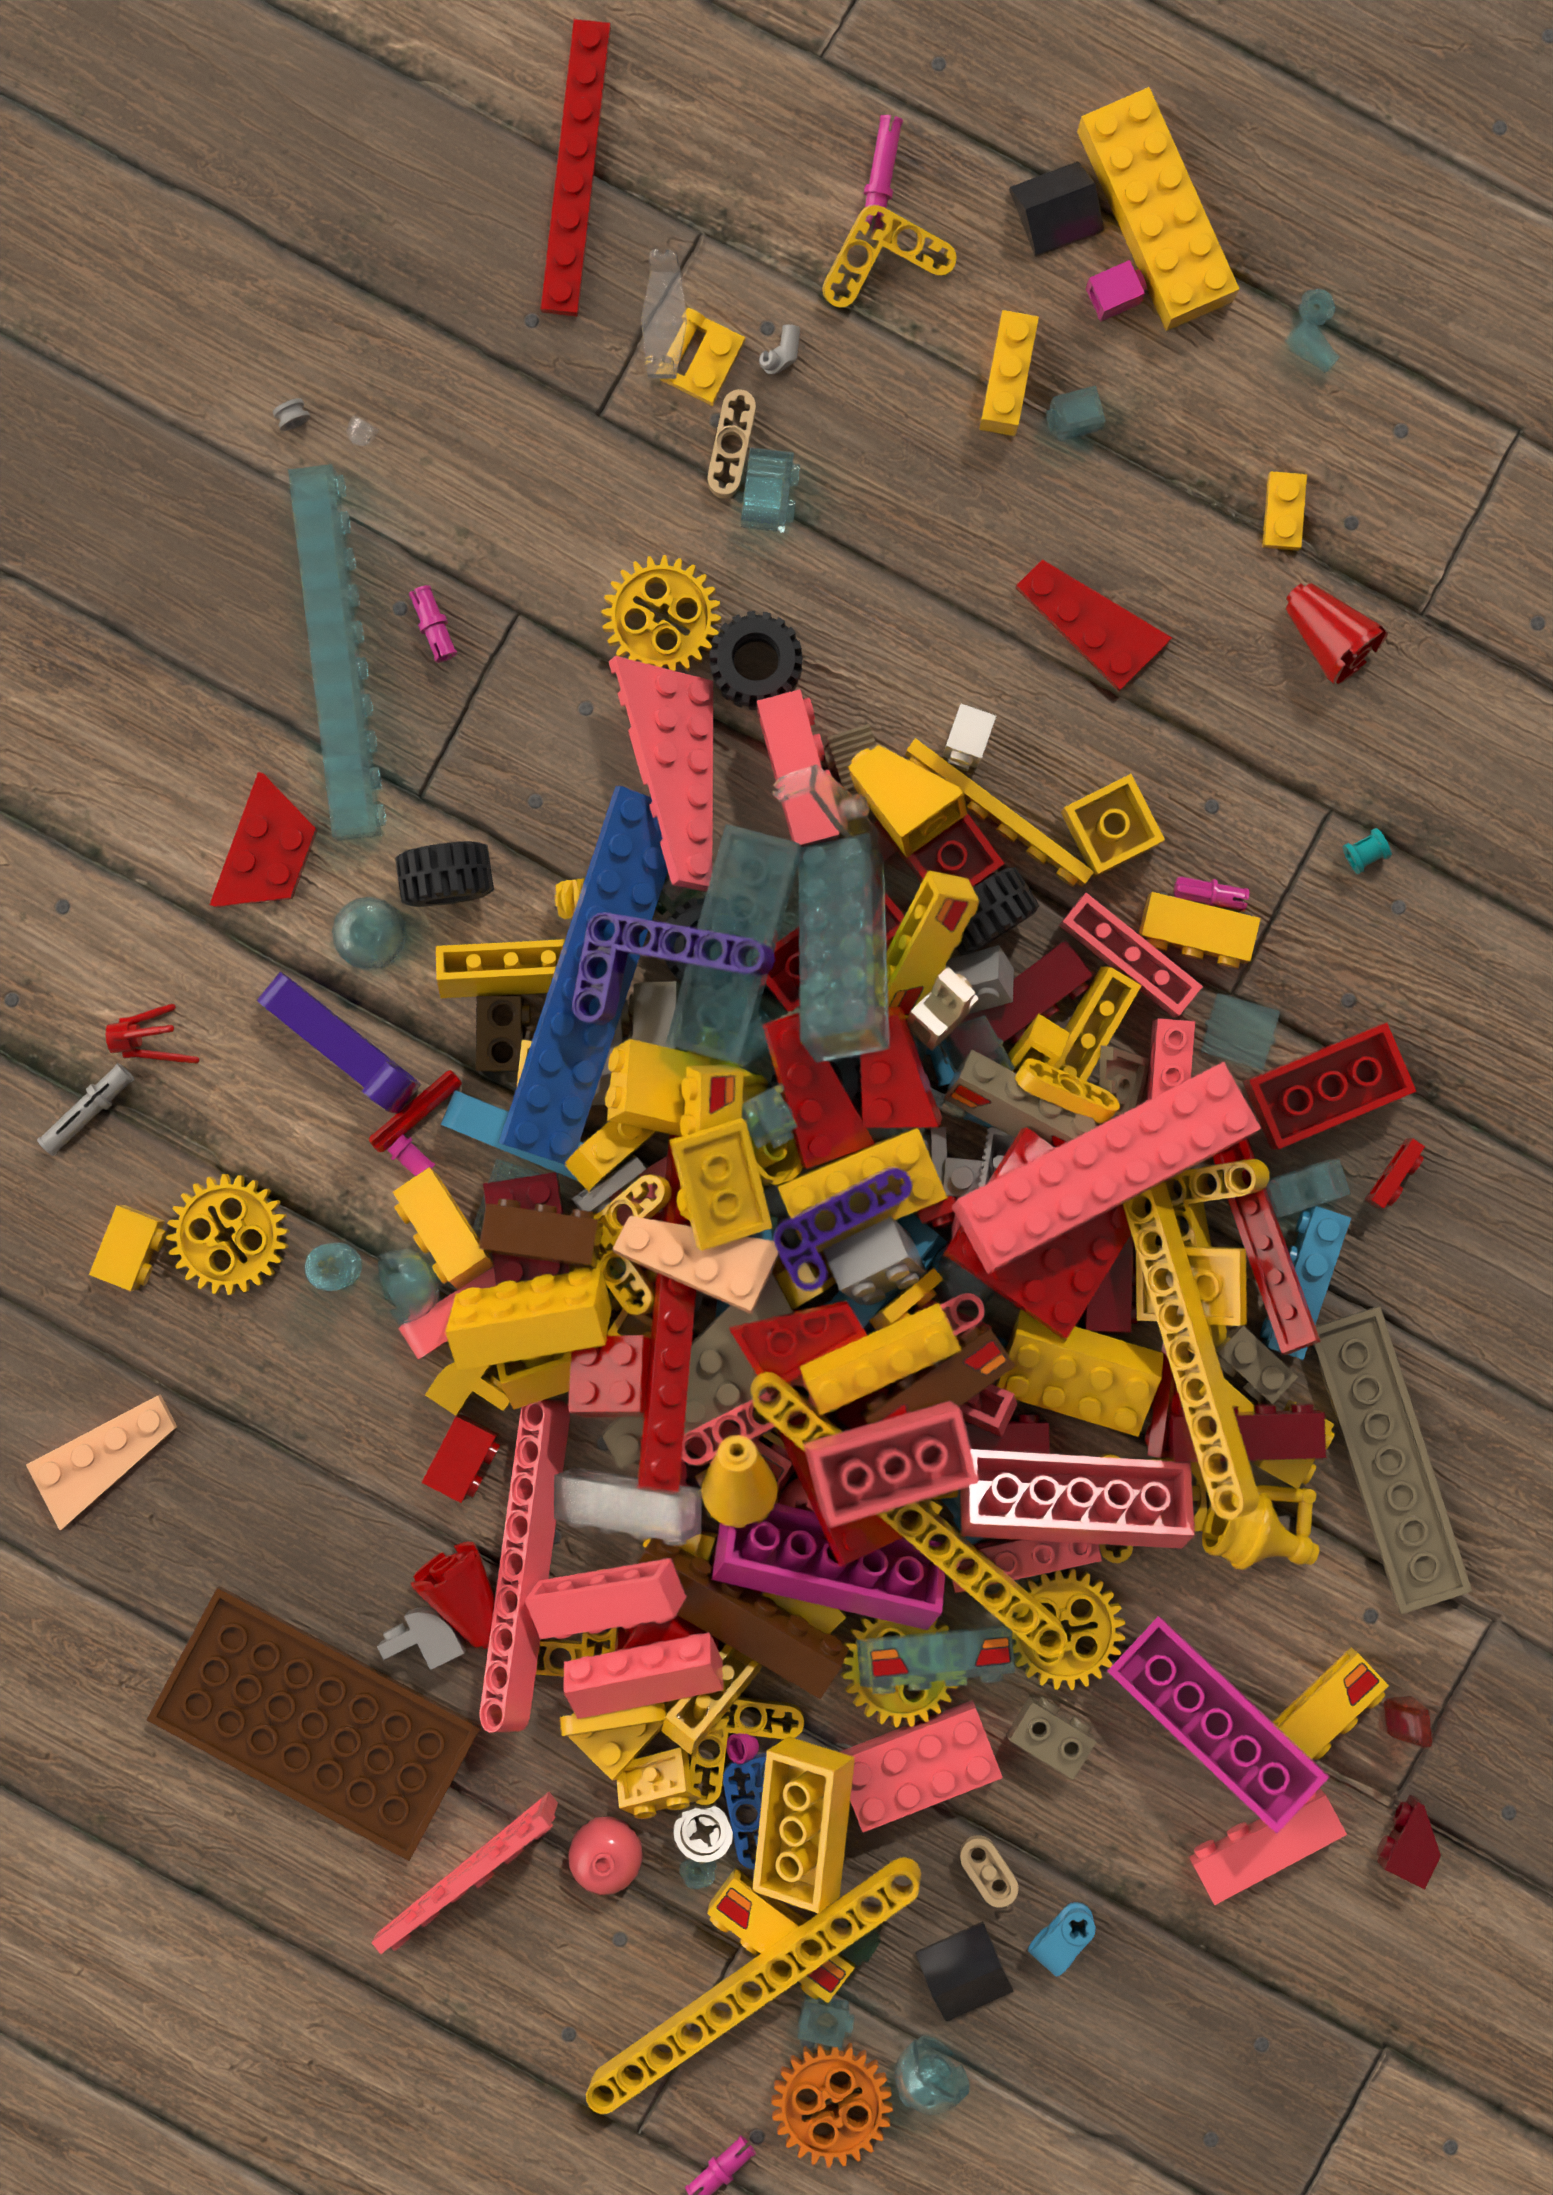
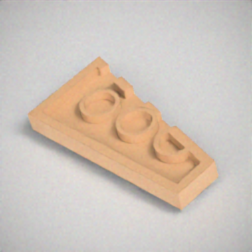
(727, 1272)
(90, 1464)

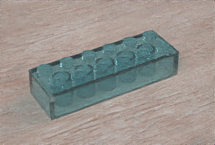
(746, 901)
(842, 948)

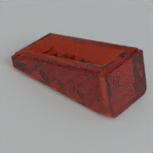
(1408, 1721)

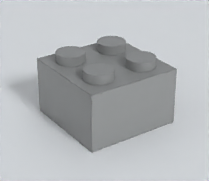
(875, 1262)

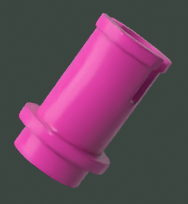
(410, 1156)

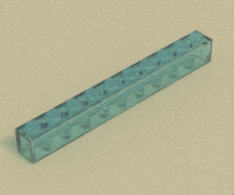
(335, 652)

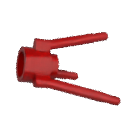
(126, 1036)

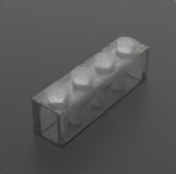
(618, 1506)

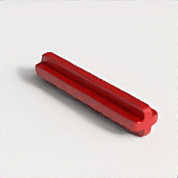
(415, 1111)

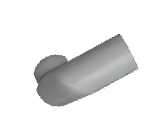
(783, 355)

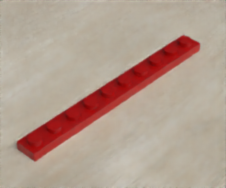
(667, 1367)

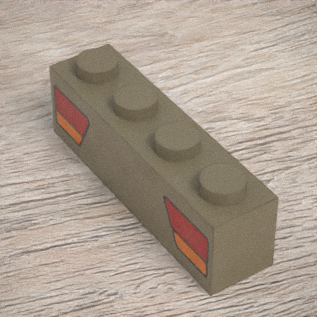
(996, 1098)

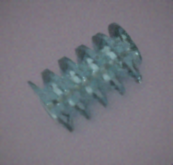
(320, 1271)

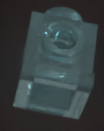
(769, 1118)

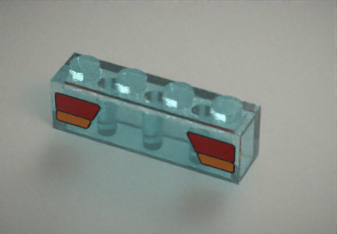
(935, 1657)

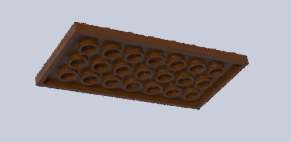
(313, 1723)

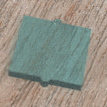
(1240, 1031)
(975, 1036)

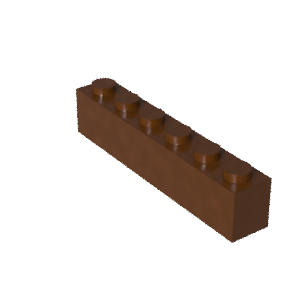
(752, 1623)

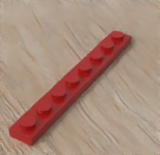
(575, 167)

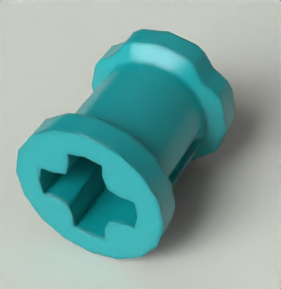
(1367, 851)

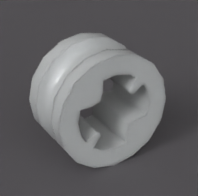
(291, 414)

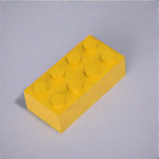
(901, 1151)
(529, 1318)
(1082, 1375)
(803, 1824)

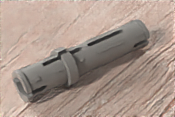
(96, 1099)

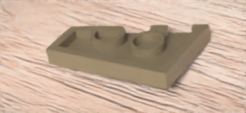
(1123, 1076)

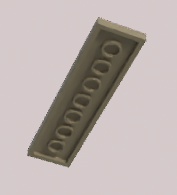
(1390, 1460)

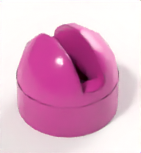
(742, 1747)

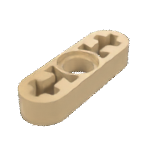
(746, 419)

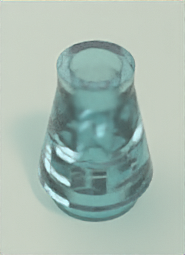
(1311, 345)

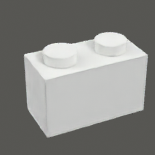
(968, 737)

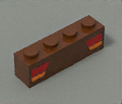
(949, 1379)

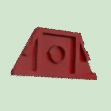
(266, 849)

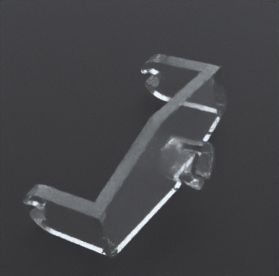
(663, 316)
(841, 808)

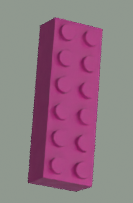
(794, 1560)
(1218, 1724)

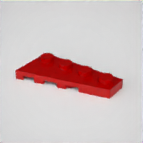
(1097, 627)
(820, 1106)
(847, 1540)

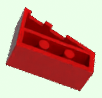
(895, 1083)

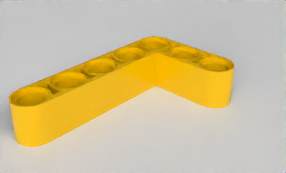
(1196, 1192)

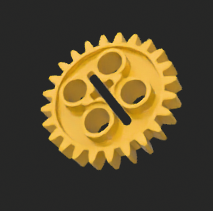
(681, 589)
(200, 1253)
(1071, 1664)
(893, 1703)

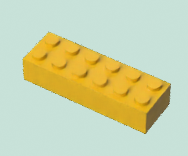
(1157, 208)

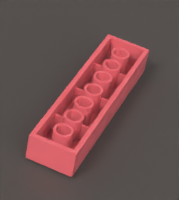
(1105, 1167)

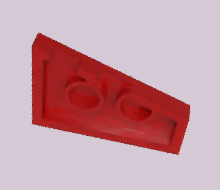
(797, 1338)

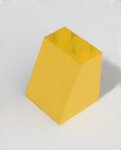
(906, 797)

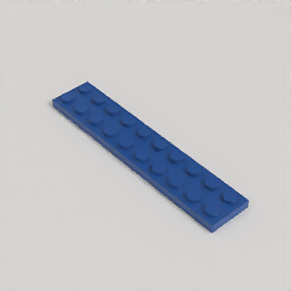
(566, 1051)

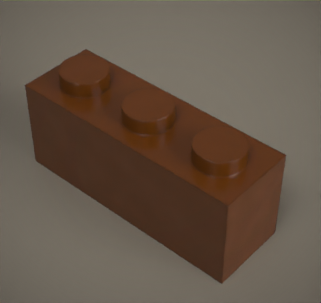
(541, 1233)

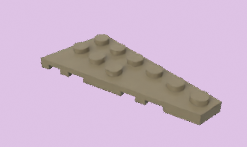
(717, 1375)

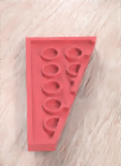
(675, 759)
(473, 1871)

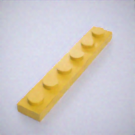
(1010, 824)

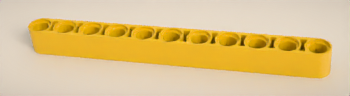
(1205, 1363)
(923, 1528)
(761, 1971)

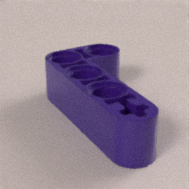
(845, 1220)

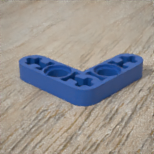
(754, 1783)

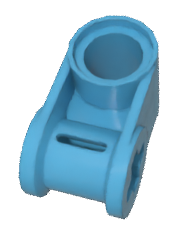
(1059, 1943)

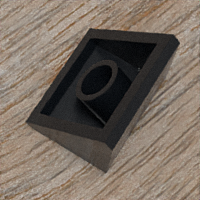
(1058, 208)
(964, 1971)

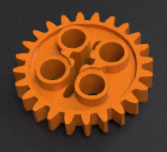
(848, 2132)

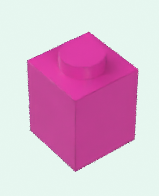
(1116, 290)

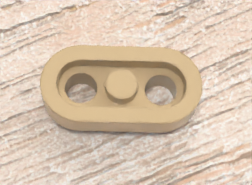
(987, 1870)

